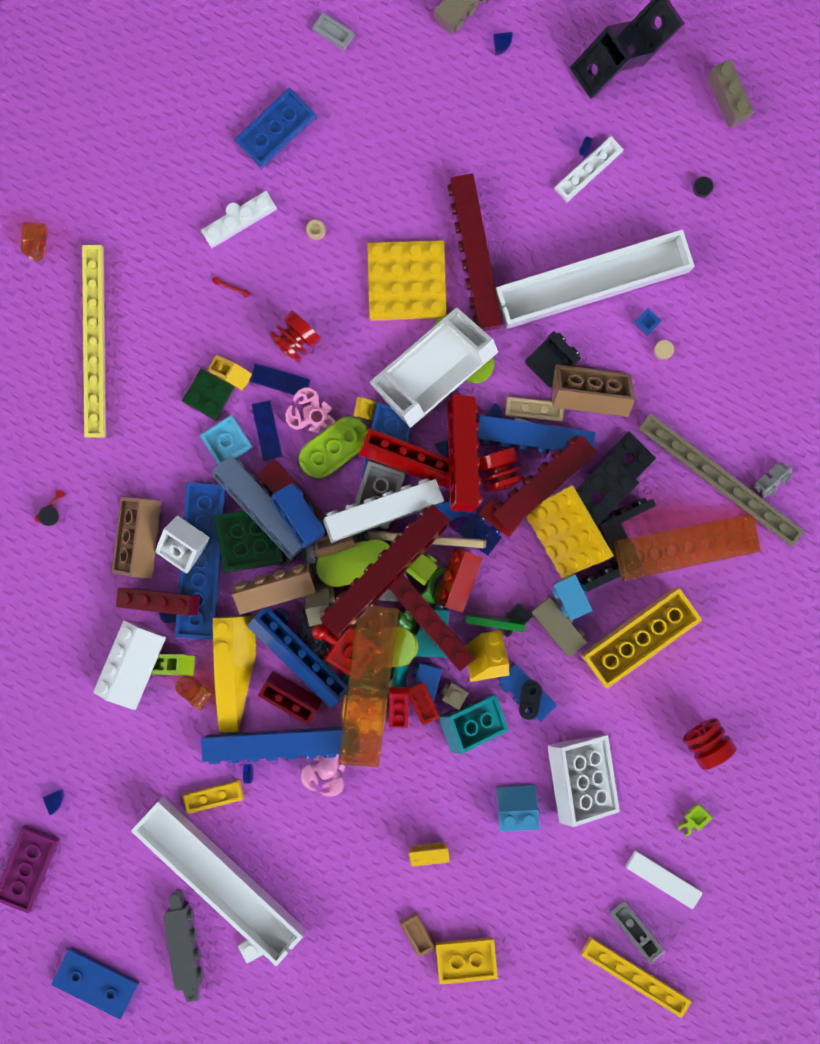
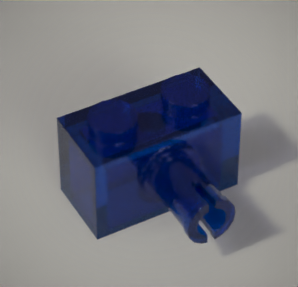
(476, 528)

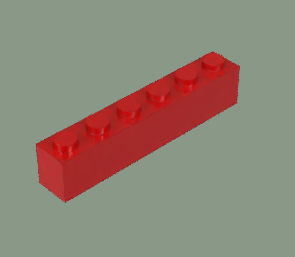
(463, 455)
(405, 457)

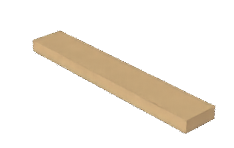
(441, 540)

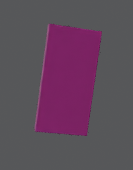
(27, 868)

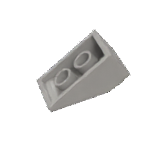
(377, 481)

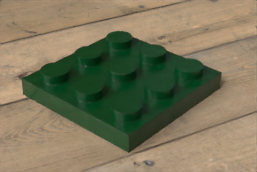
(244, 543)

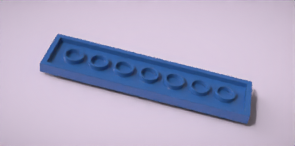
(201, 505)

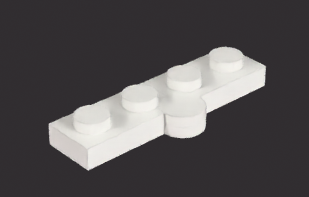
(238, 218)

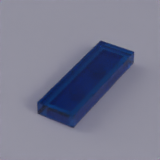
(278, 379)
(267, 430)

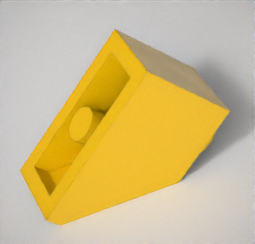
(229, 372)

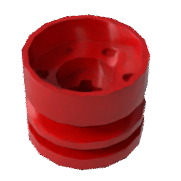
(294, 336)
(500, 470)
(709, 744)

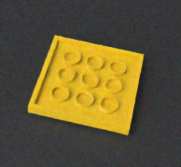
(406, 280)
(568, 533)

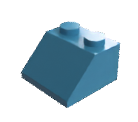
(572, 597)
(517, 808)

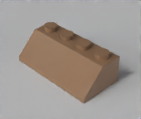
(592, 390)
(136, 537)
(274, 588)

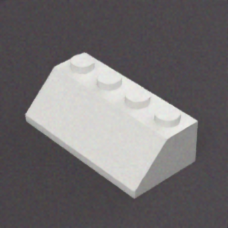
(129, 664)

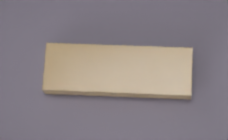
(532, 409)

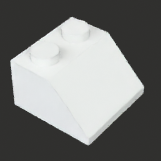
(181, 544)

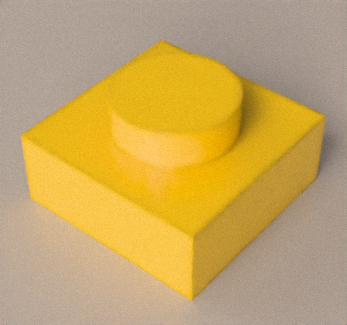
(364, 408)

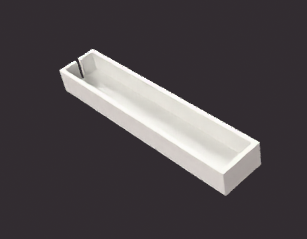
(594, 279)
(219, 881)

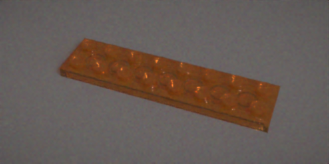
(686, 546)
(368, 687)

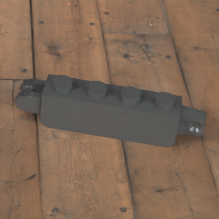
(182, 946)

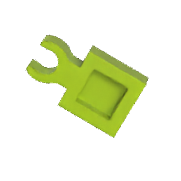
(696, 817)

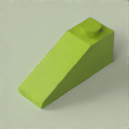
(174, 665)

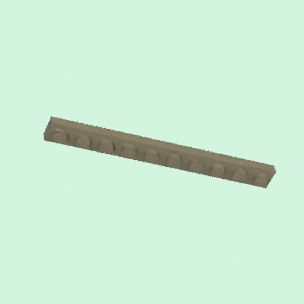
(720, 480)

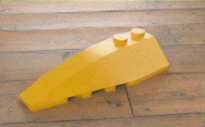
(233, 664)

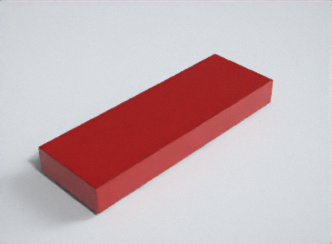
(398, 707)

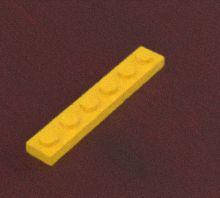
(636, 977)

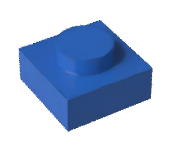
(647, 322)

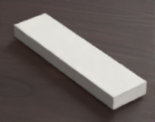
(588, 169)
(663, 879)

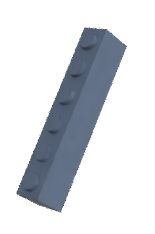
(256, 503)

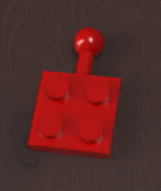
(340, 651)

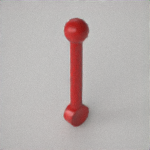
(216, 280)
(59, 494)

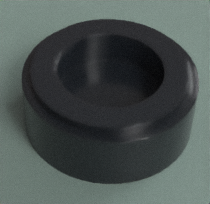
(703, 187)
(48, 515)

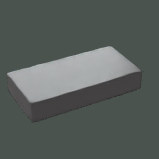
(333, 31)

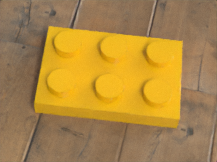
(466, 960)

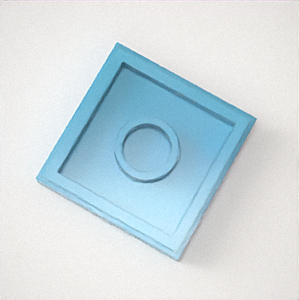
(226, 440)

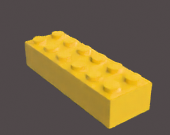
(641, 637)

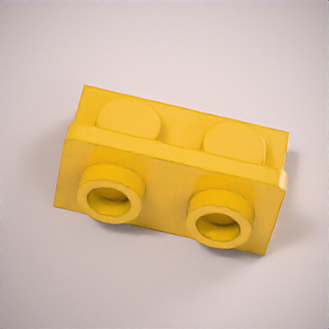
(429, 854)

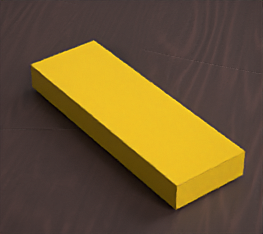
(213, 796)

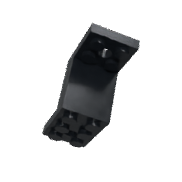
(626, 46)
(614, 477)
(612, 530)

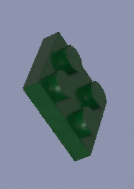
(208, 394)

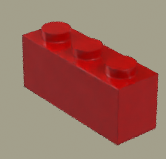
(458, 579)

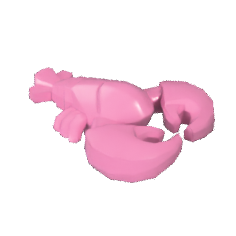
(312, 413)
(326, 769)

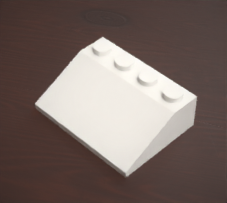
(583, 780)

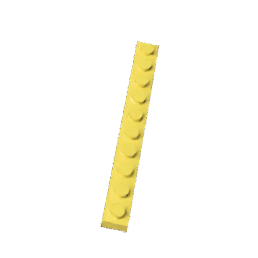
(93, 341)

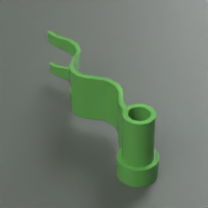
(406, 619)

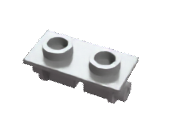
(779, 475)

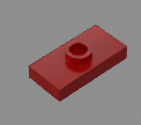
(487, 514)
(423, 703)

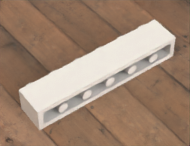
(382, 510)

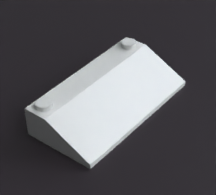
(434, 366)

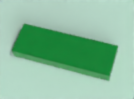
(496, 622)

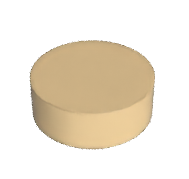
(315, 229)
(663, 350)

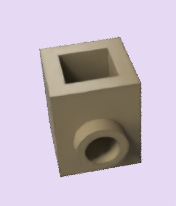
(454, 694)

